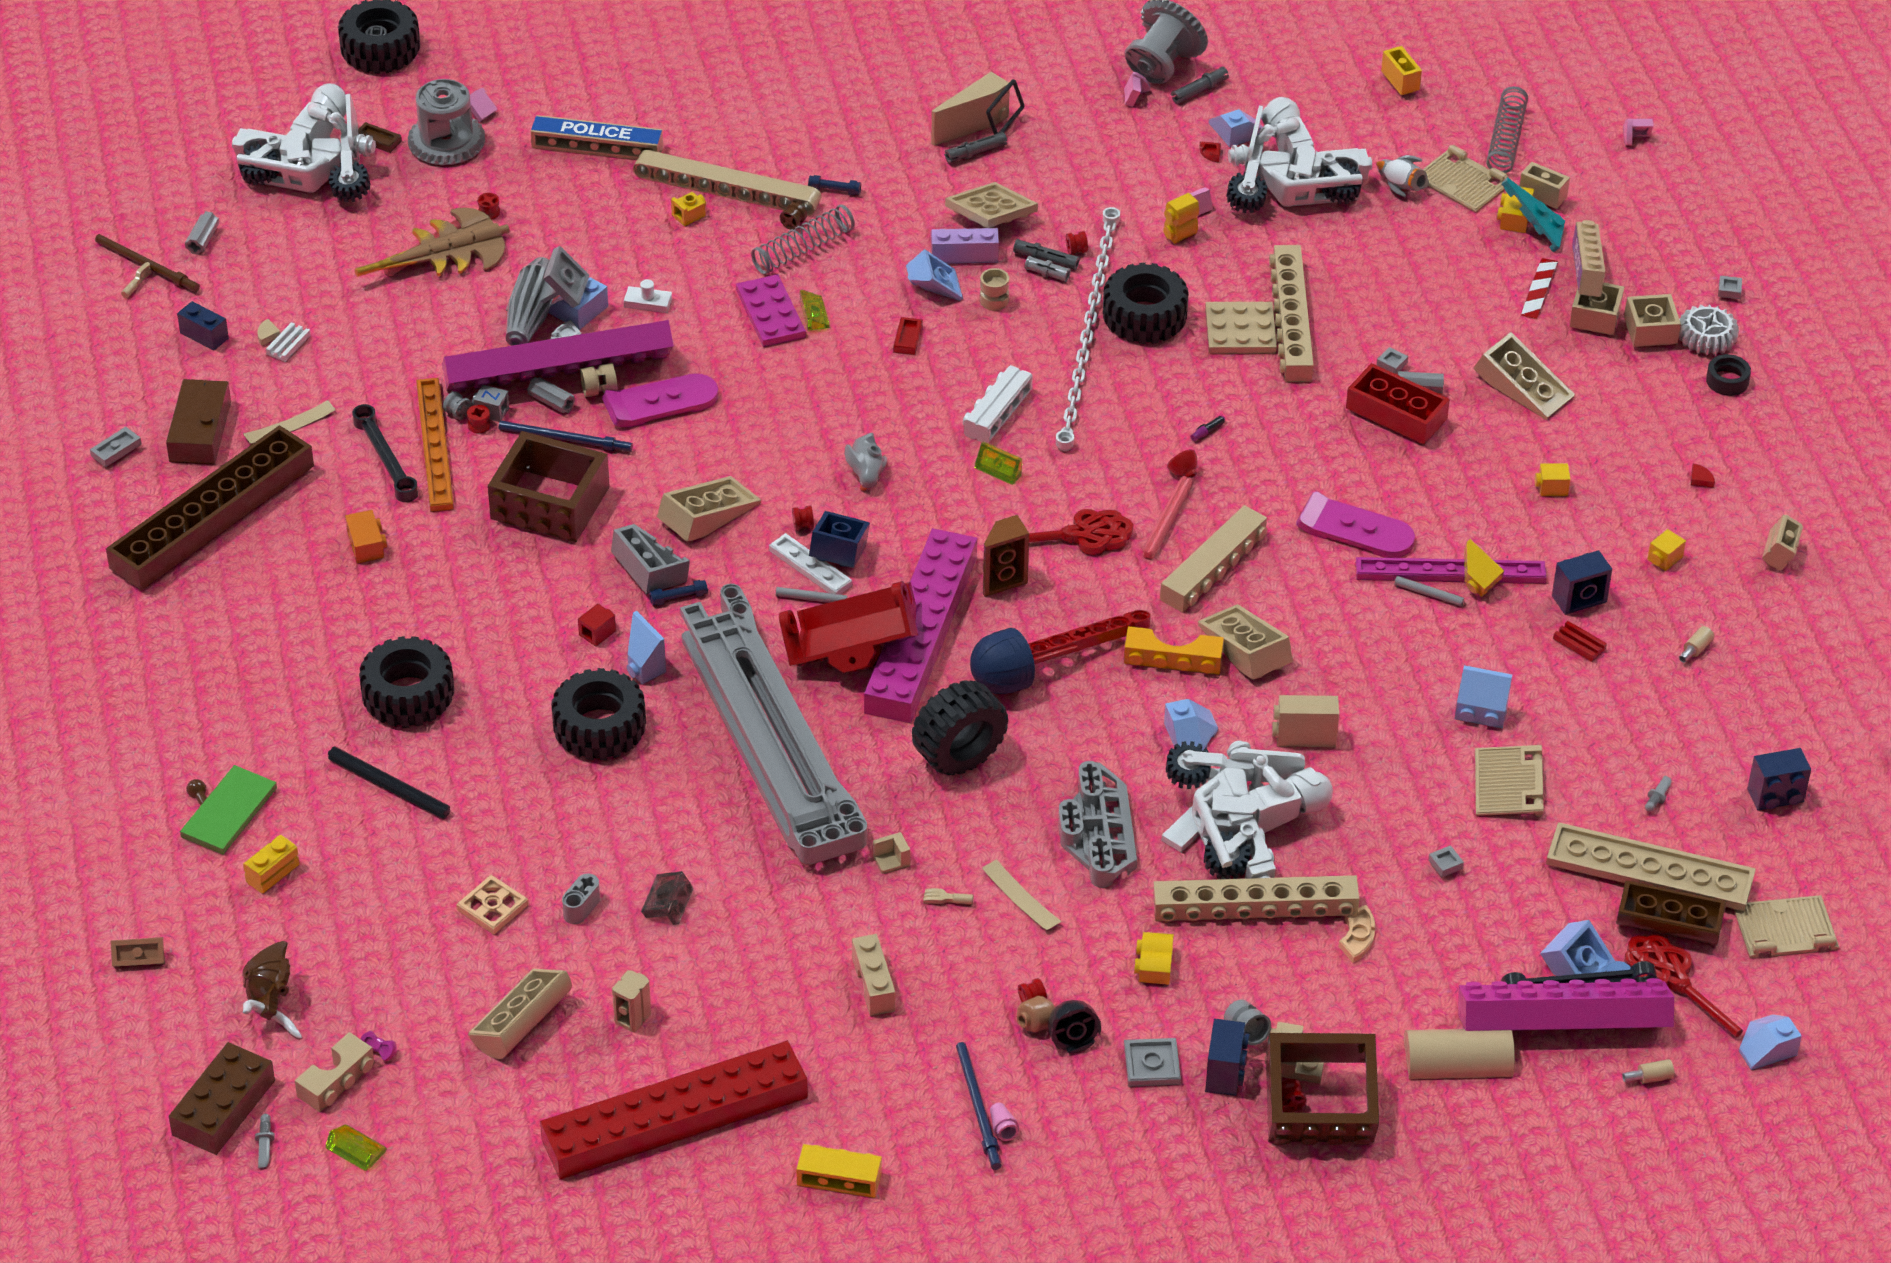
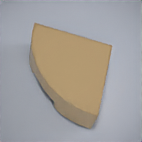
(267, 332)

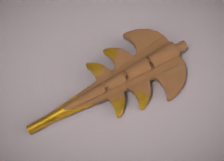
(476, 235)

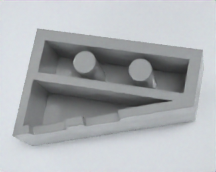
(647, 560)

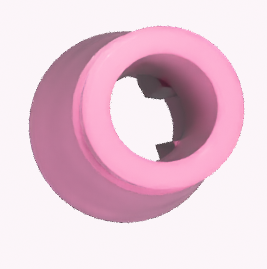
(1003, 1122)

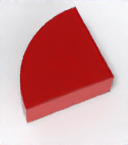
(1210, 151)
(1701, 476)

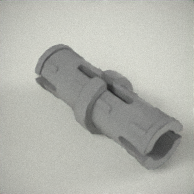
(1047, 268)

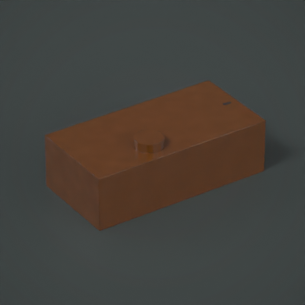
(198, 421)

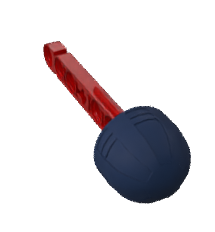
(1008, 661)

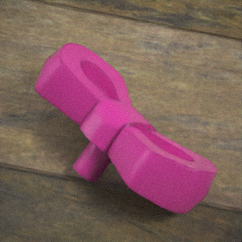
(386, 1049)

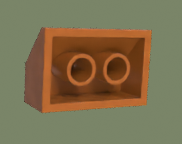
(1006, 556)

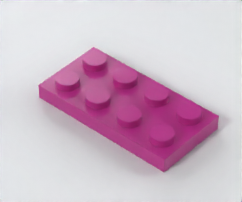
(770, 310)

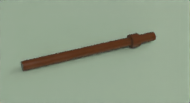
(178, 278)

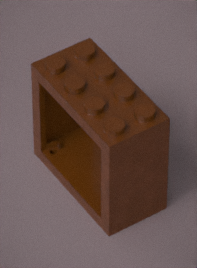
(541, 511)
(1321, 1127)

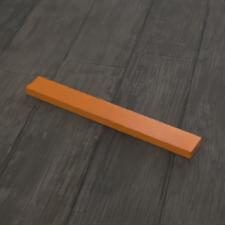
(434, 445)

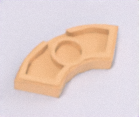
(1360, 934)

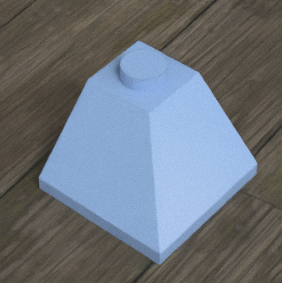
(934, 275)
(645, 650)

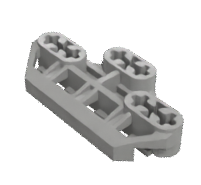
(1092, 824)

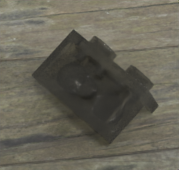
(668, 896)

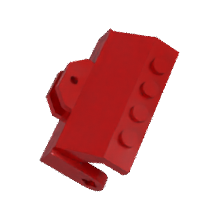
(850, 629)

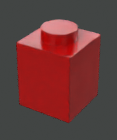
(596, 624)

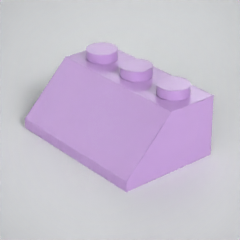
(965, 245)

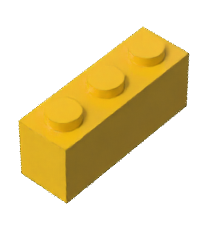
(839, 1170)

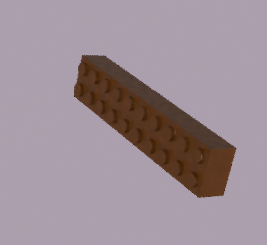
(209, 507)

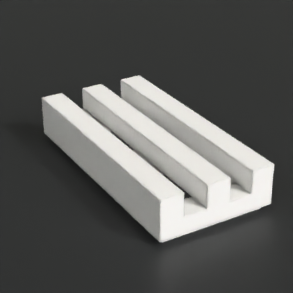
(285, 340)

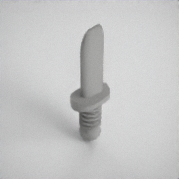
(1658, 795)
(264, 1139)

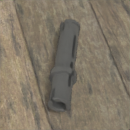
(1207, 81)
(967, 150)
(1043, 253)

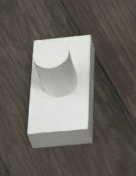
(647, 298)

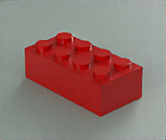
(1397, 403)

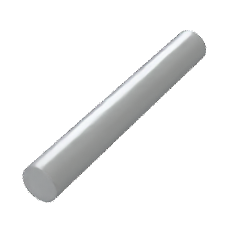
(1429, 591)
(808, 595)

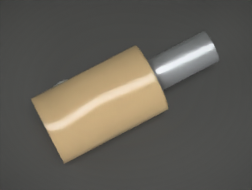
(1697, 643)
(1651, 1072)

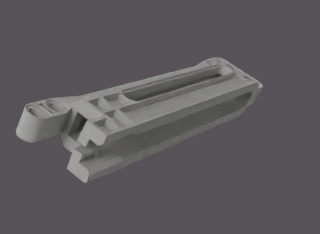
(730, 657)

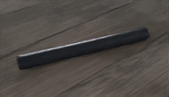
(389, 782)

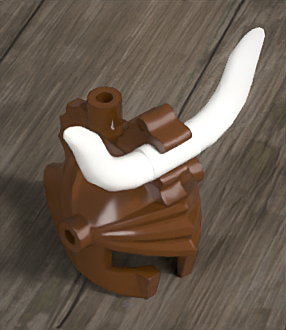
(265, 981)

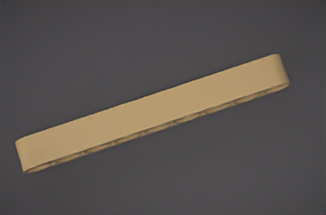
(725, 181)

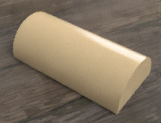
(520, 1011)
(1459, 1053)

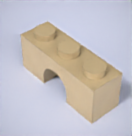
(872, 967)
(322, 1087)

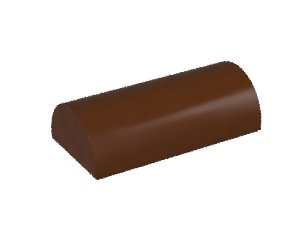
(1671, 912)

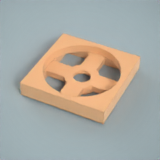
(480, 894)

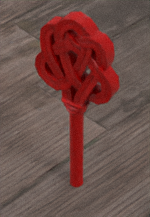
(1092, 531)
(1669, 969)

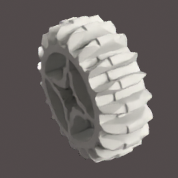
(1708, 330)

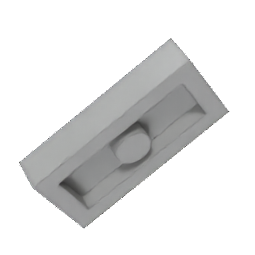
(115, 446)

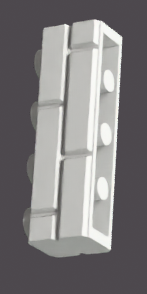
(997, 404)

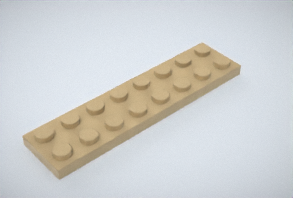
(1649, 864)

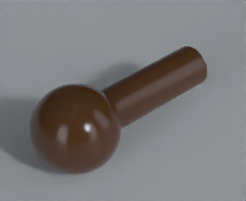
(196, 789)

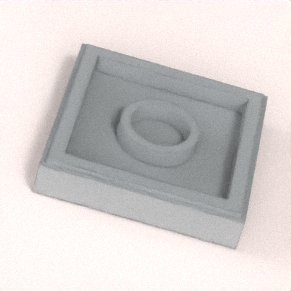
(1152, 1062)

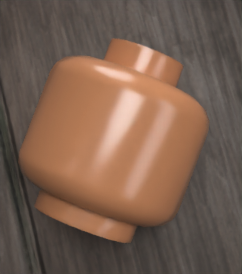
(1034, 1014)

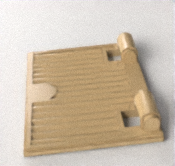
(1464, 180)
(1508, 779)
(1786, 926)

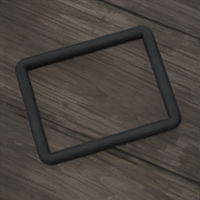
(1013, 82)

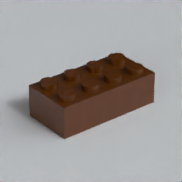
(221, 1098)

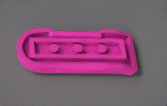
(660, 399)
(1356, 527)

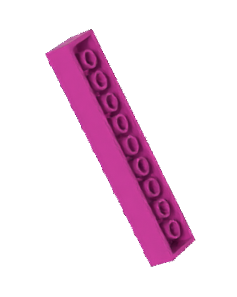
(557, 356)
(908, 663)

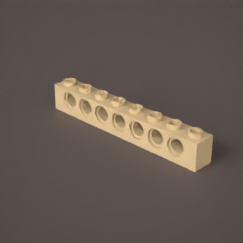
(1292, 313)
(1255, 898)

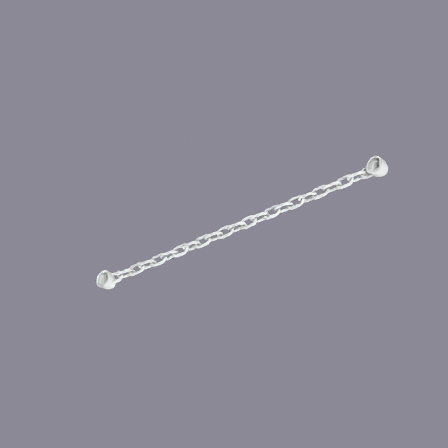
(1065, 437)

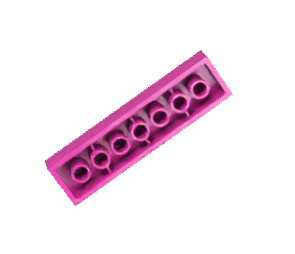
(1565, 1005)

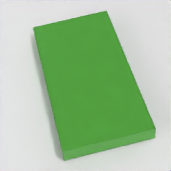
(228, 809)

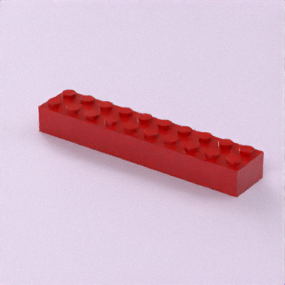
(673, 1109)

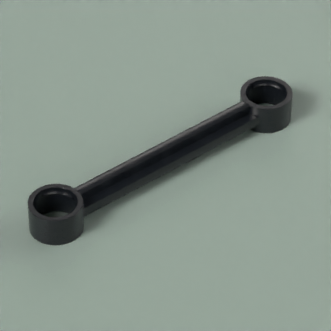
(385, 453)
(1636, 970)

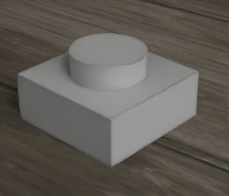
(1730, 287)
(1392, 360)
(1446, 861)

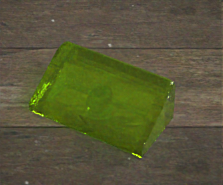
(813, 311)
(998, 463)
(354, 1146)

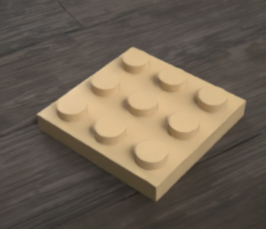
(991, 205)
(1240, 328)

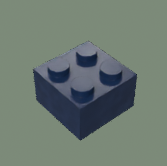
(839, 539)
(1582, 582)
(1779, 779)
(1226, 1057)

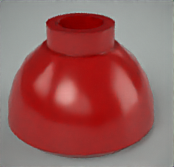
(1184, 464)

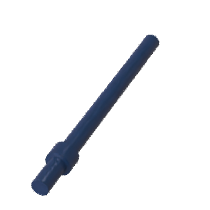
(607, 443)
(989, 1143)

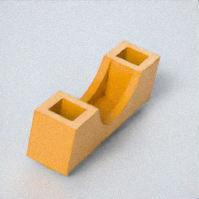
(1200, 656)

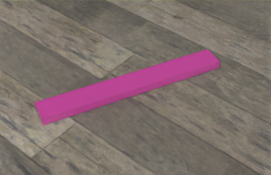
(1443, 570)

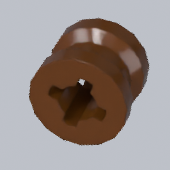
(793, 215)

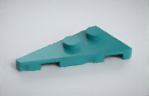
(1538, 214)

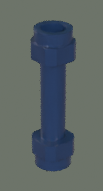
(853, 187)
(658, 596)

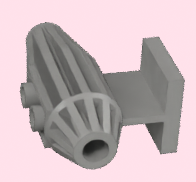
(535, 290)

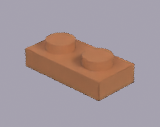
(137, 951)

